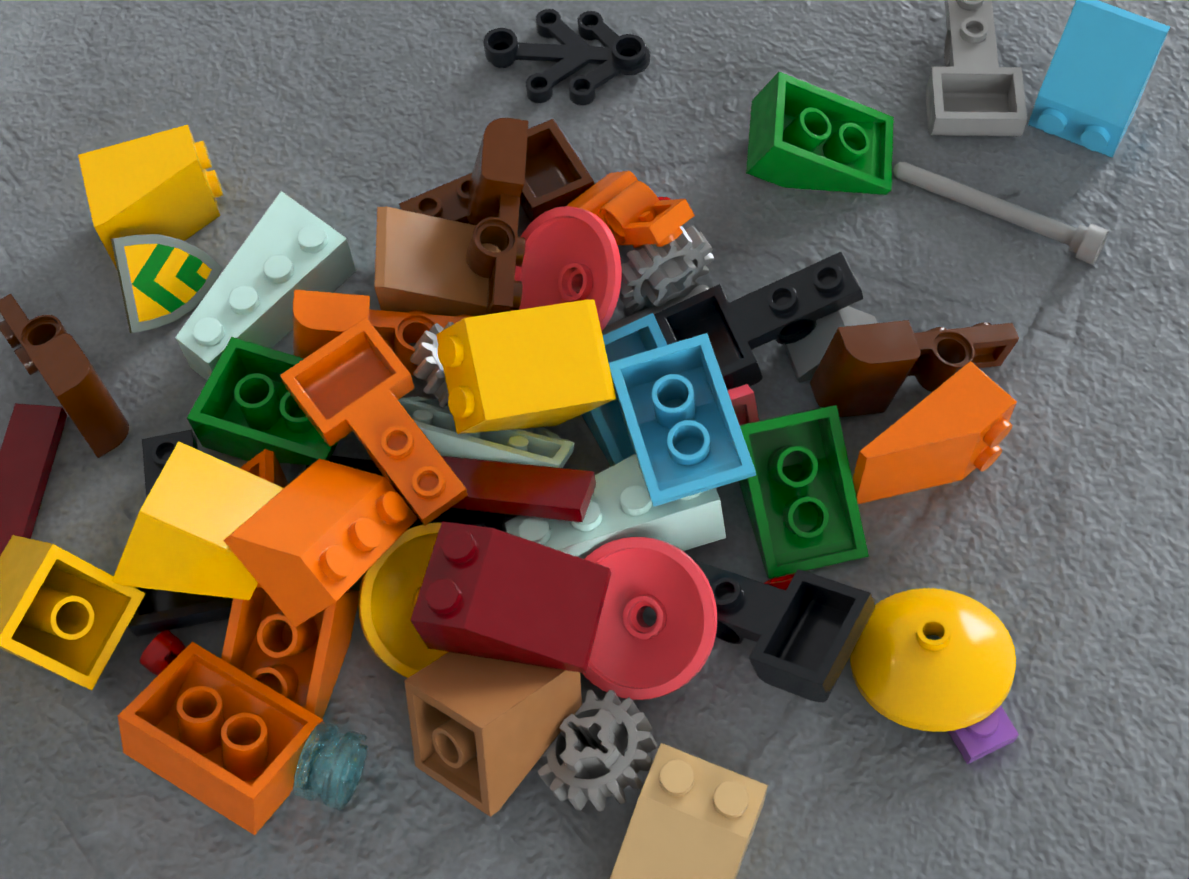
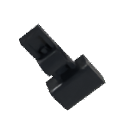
(776, 312)
(168, 609)
(799, 632)

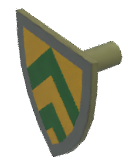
(161, 278)

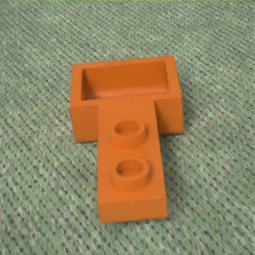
(634, 210)
(325, 315)
(356, 389)

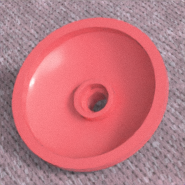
(569, 260)
(658, 658)

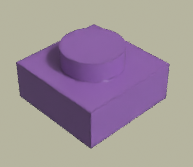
(985, 736)

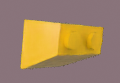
(151, 187)
(525, 367)
(183, 528)
(61, 610)

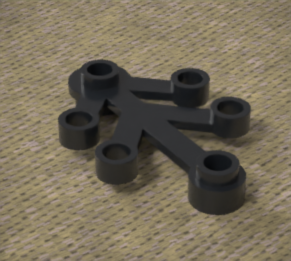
(620, 54)

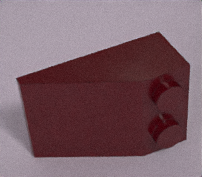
(509, 599)

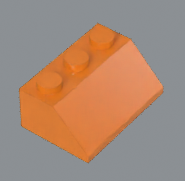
(320, 536)
(218, 736)

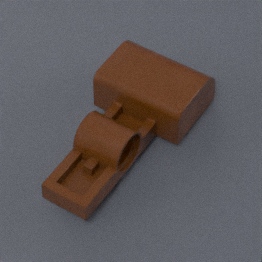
(551, 180)
(494, 210)
(872, 361)
(67, 372)

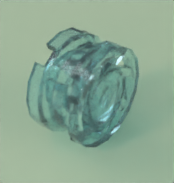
(330, 765)

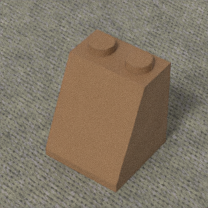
(426, 266)
(486, 722)

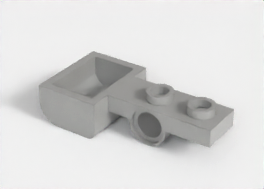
(972, 91)

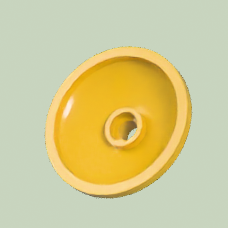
(389, 598)
(930, 681)

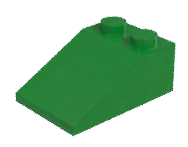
(818, 140)
(252, 410)
(802, 492)

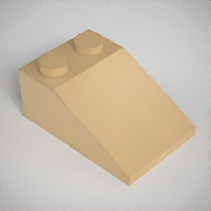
(689, 820)

